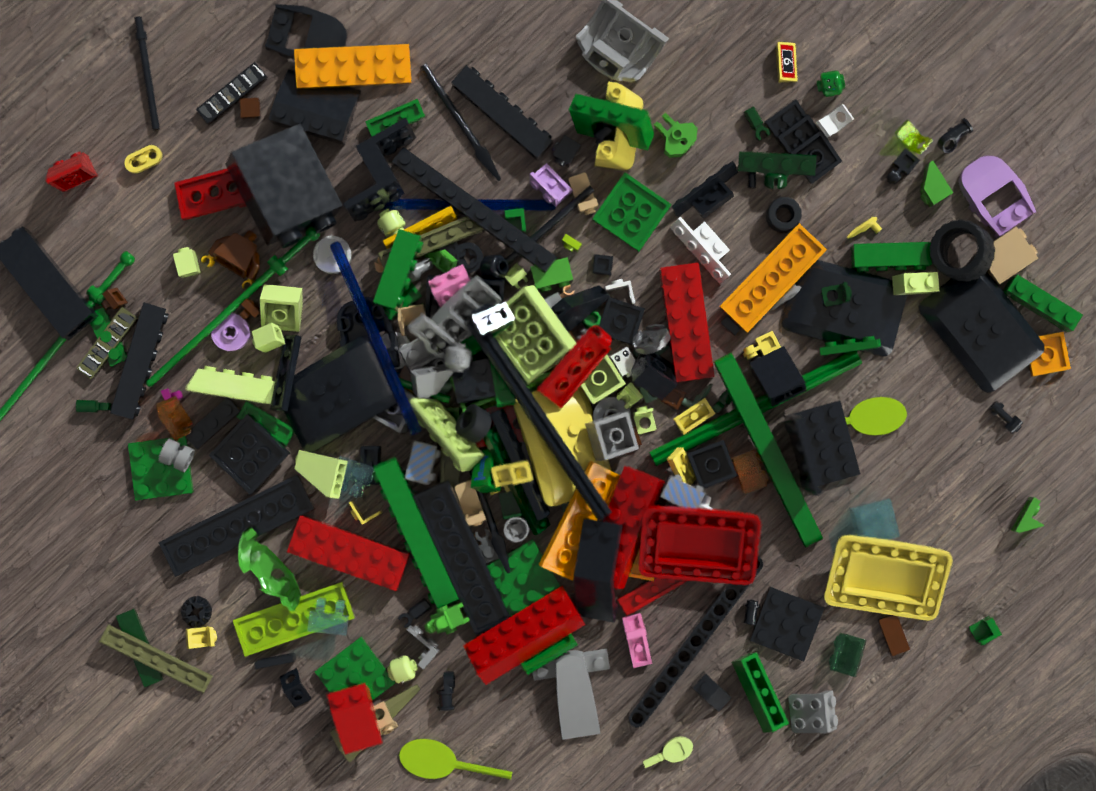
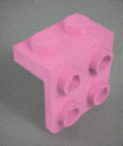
(448, 284)

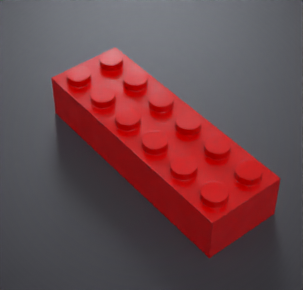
(686, 322)
(631, 497)
(348, 552)
(523, 635)

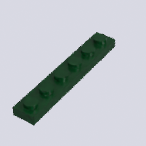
(501, 457)

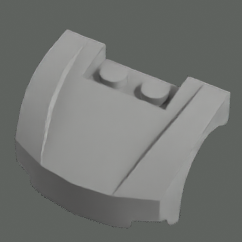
(619, 42)

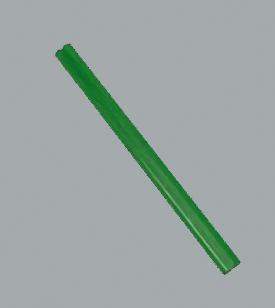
(733, 419)

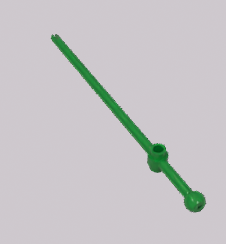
(276, 264)
(95, 297)

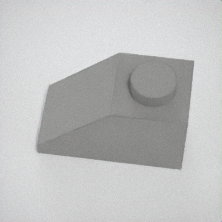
(429, 380)

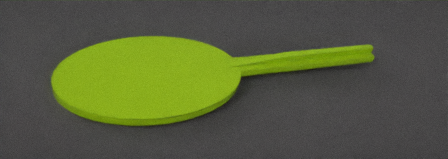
(877, 416)
(436, 760)

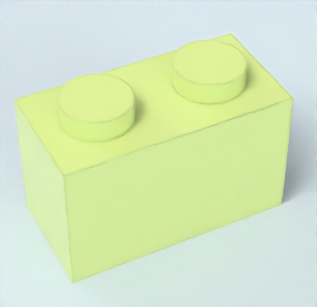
(915, 283)

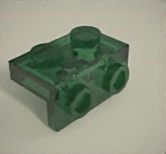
(847, 654)

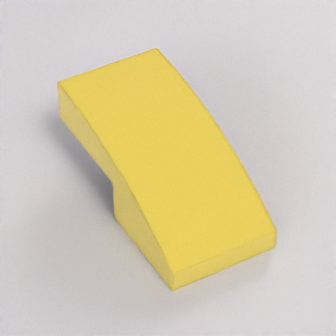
(511, 473)

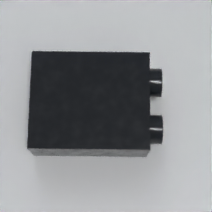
(284, 186)

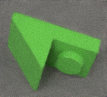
(1025, 521)

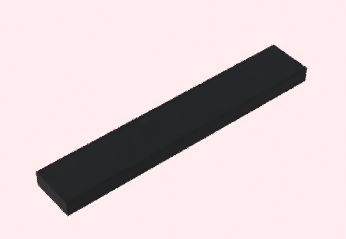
(516, 455)

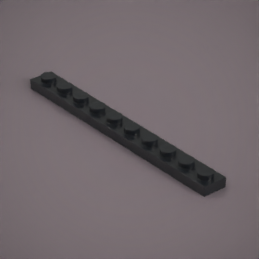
(474, 210)

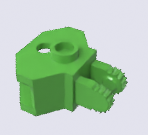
(675, 135)
(446, 619)

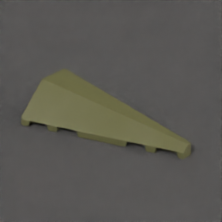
(393, 704)

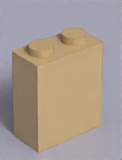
(1011, 255)

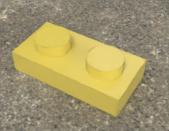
(681, 466)

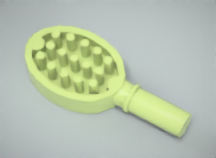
(673, 751)

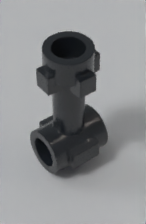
(1013, 424)

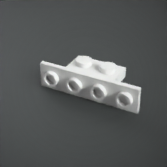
(705, 246)

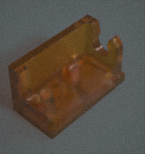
(174, 417)

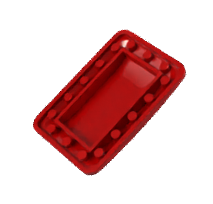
(699, 544)

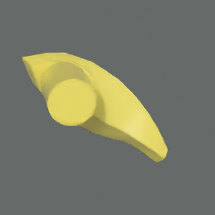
(870, 223)

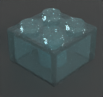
(875, 520)

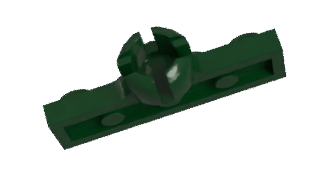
(776, 166)

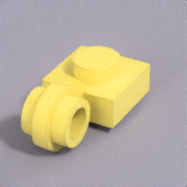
(765, 343)

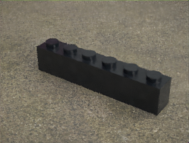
(501, 112)
(138, 360)

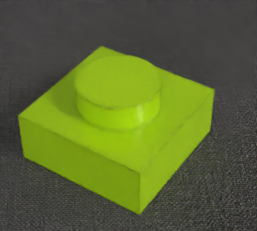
(571, 244)

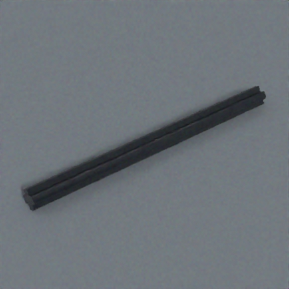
(542, 424)

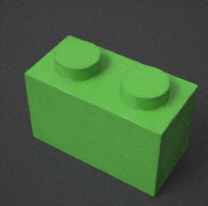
(558, 274)

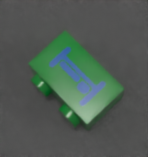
(482, 476)

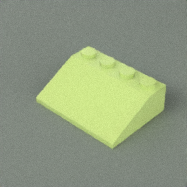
(536, 336)
(232, 385)
(442, 429)

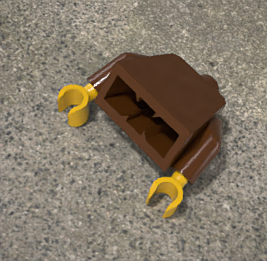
(237, 255)

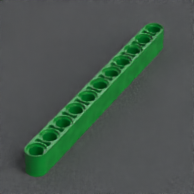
(768, 450)

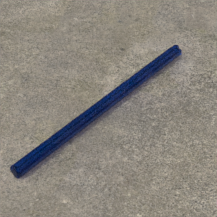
(493, 204)
(375, 338)

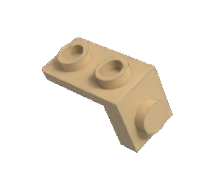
(579, 184)
(470, 503)

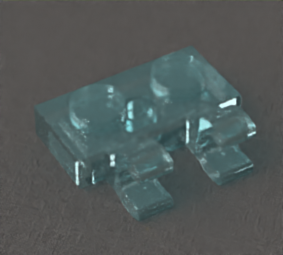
(359, 473)
(328, 622)

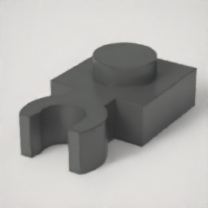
(486, 547)

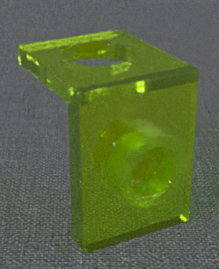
(912, 138)

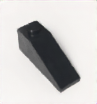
(577, 307)

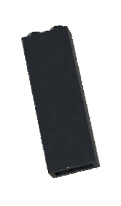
(45, 283)

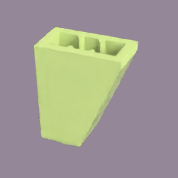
(322, 471)

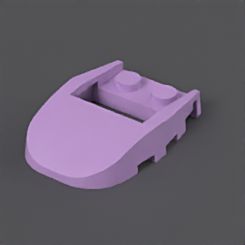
(984, 178)

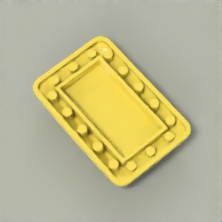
(570, 424)
(887, 577)

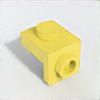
(200, 637)

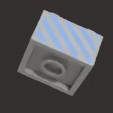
(422, 462)
(682, 493)

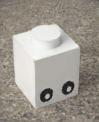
(623, 362)

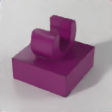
(166, 393)

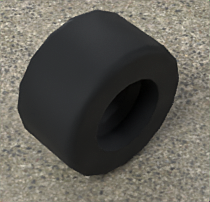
(792, 206)
(473, 423)

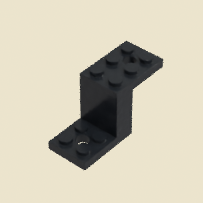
(373, 155)

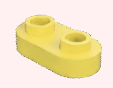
(143, 158)

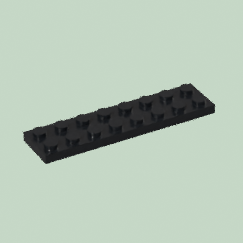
(224, 530)
(461, 556)

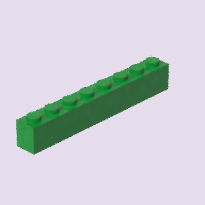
(411, 524)

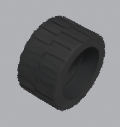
(943, 238)

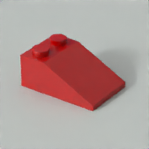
(71, 172)
(355, 718)

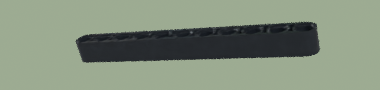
(693, 650)

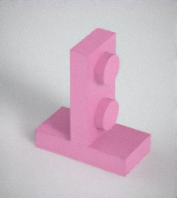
(637, 640)

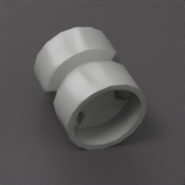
(176, 455)
(516, 529)

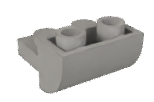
(417, 356)

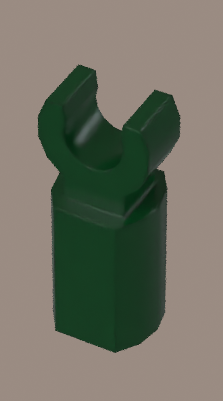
(756, 122)
(724, 399)
(92, 406)

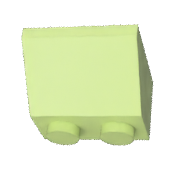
(281, 307)

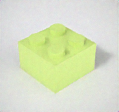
(602, 381)

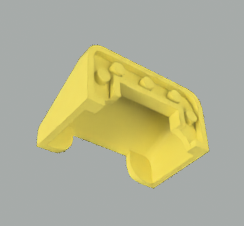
(618, 153)

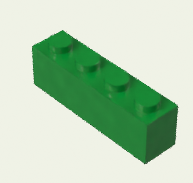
(890, 256)
(397, 270)
(1042, 303)
(760, 692)

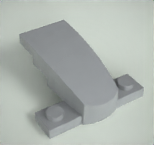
(452, 319)
(574, 690)

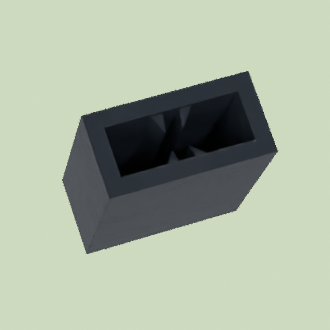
(778, 376)

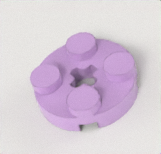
(231, 343)

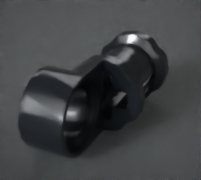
(954, 134)
(445, 694)

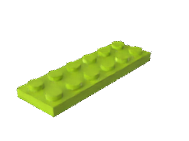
(280, 625)

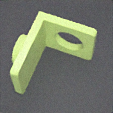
(641, 413)

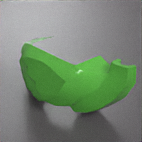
(262, 562)

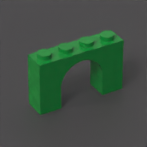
(634, 122)

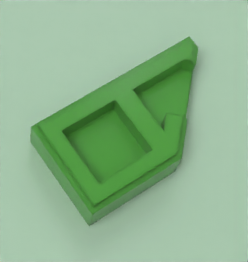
(442, 260)

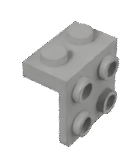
(813, 712)

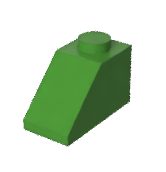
(933, 186)

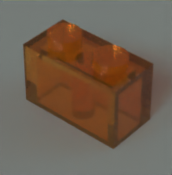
(749, 471)

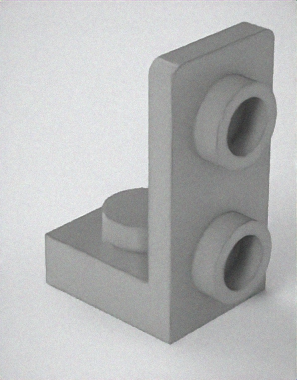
(426, 656)

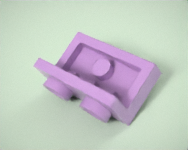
(550, 184)

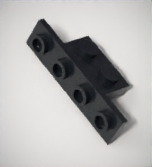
(708, 195)

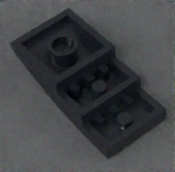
(800, 135)

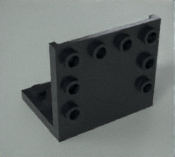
(821, 446)

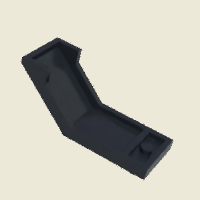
(596, 570)

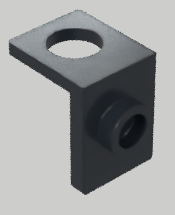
(295, 690)

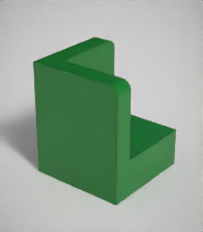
(516, 218)
(985, 630)

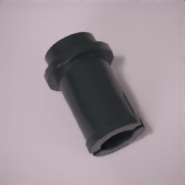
(751, 612)

